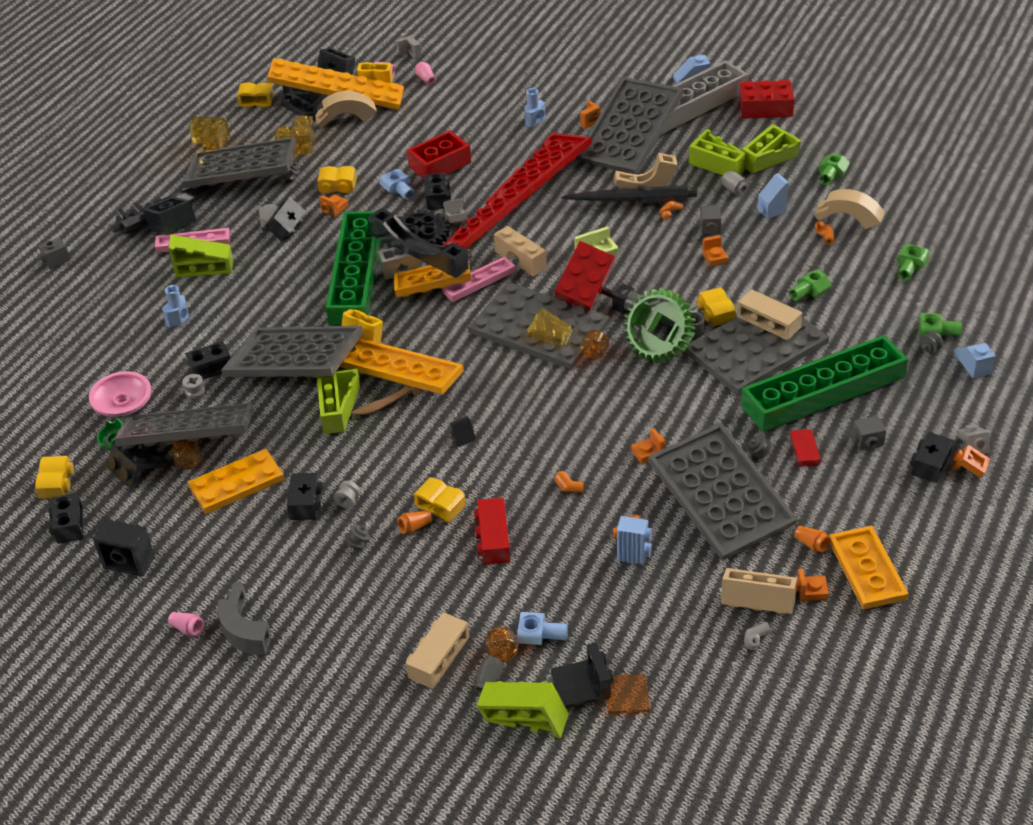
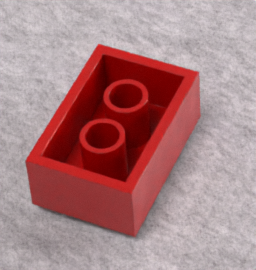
(766, 99)
(439, 155)
(585, 276)

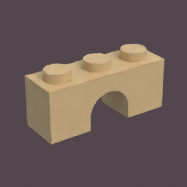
(530, 255)

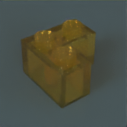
(302, 130)
(210, 132)

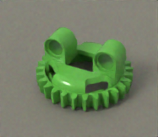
(646, 319)

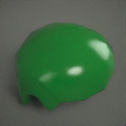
(107, 434)

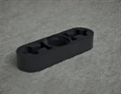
(298, 105)

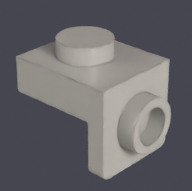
(410, 46)
(454, 211)
(265, 214)
(975, 437)

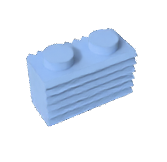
(633, 540)

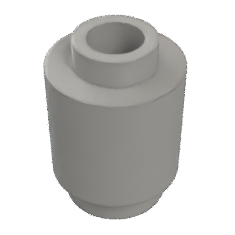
(734, 182)

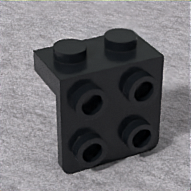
(129, 463)
(584, 680)

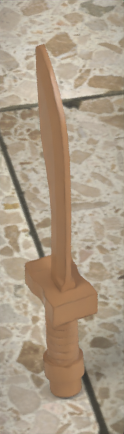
(379, 404)

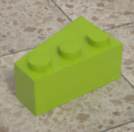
(770, 149)
(715, 155)
(199, 257)
(337, 399)
(523, 704)

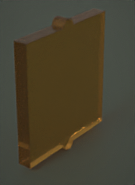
(629, 695)

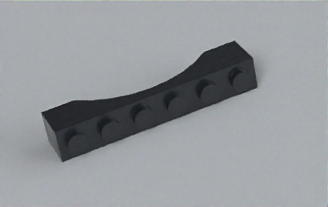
(389, 229)

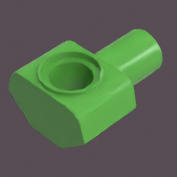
(832, 166)
(911, 259)
(812, 283)
(932, 322)

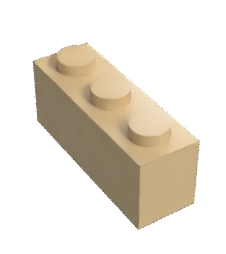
(769, 314)
(758, 591)
(437, 650)

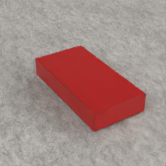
(805, 447)

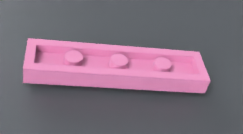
(215, 235)
(481, 278)

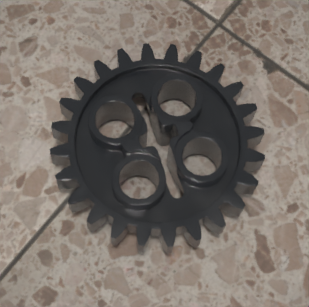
(427, 226)

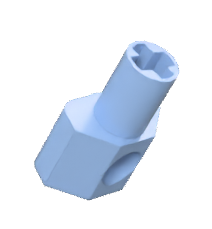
(534, 109)
(397, 183)
(176, 309)
(534, 629)

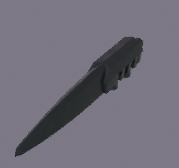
(642, 195)
(136, 220)

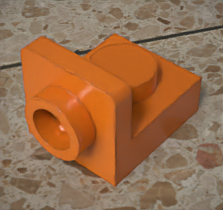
(590, 115)
(333, 205)
(713, 251)
(648, 447)
(971, 460)
(811, 587)

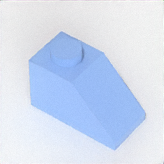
(691, 67)
(773, 198)
(976, 359)

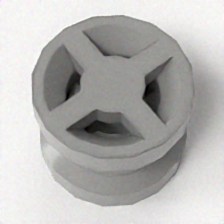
(193, 386)
(347, 494)

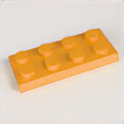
(425, 279)
(235, 481)
(868, 567)

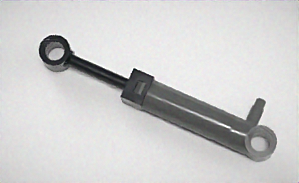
(625, 294)

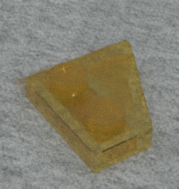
(549, 328)

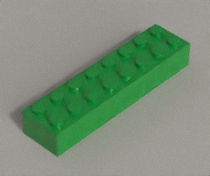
(353, 267)
(823, 383)

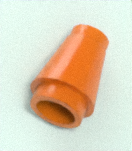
(413, 521)
(812, 538)

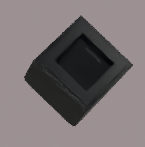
(462, 431)

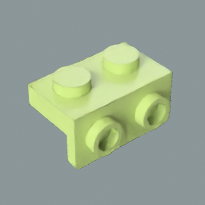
(599, 239)

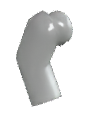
(753, 635)

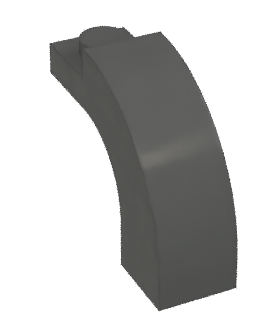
(243, 634)

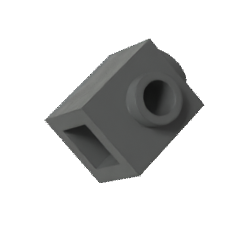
(710, 219)
(53, 253)
(868, 433)

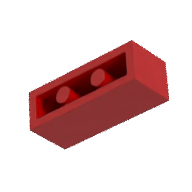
(492, 531)

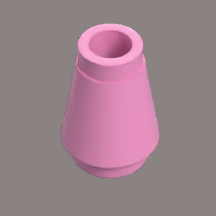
(425, 73)
(186, 623)

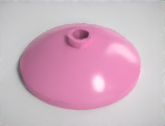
(120, 394)

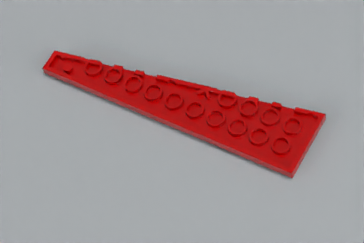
(545, 163)

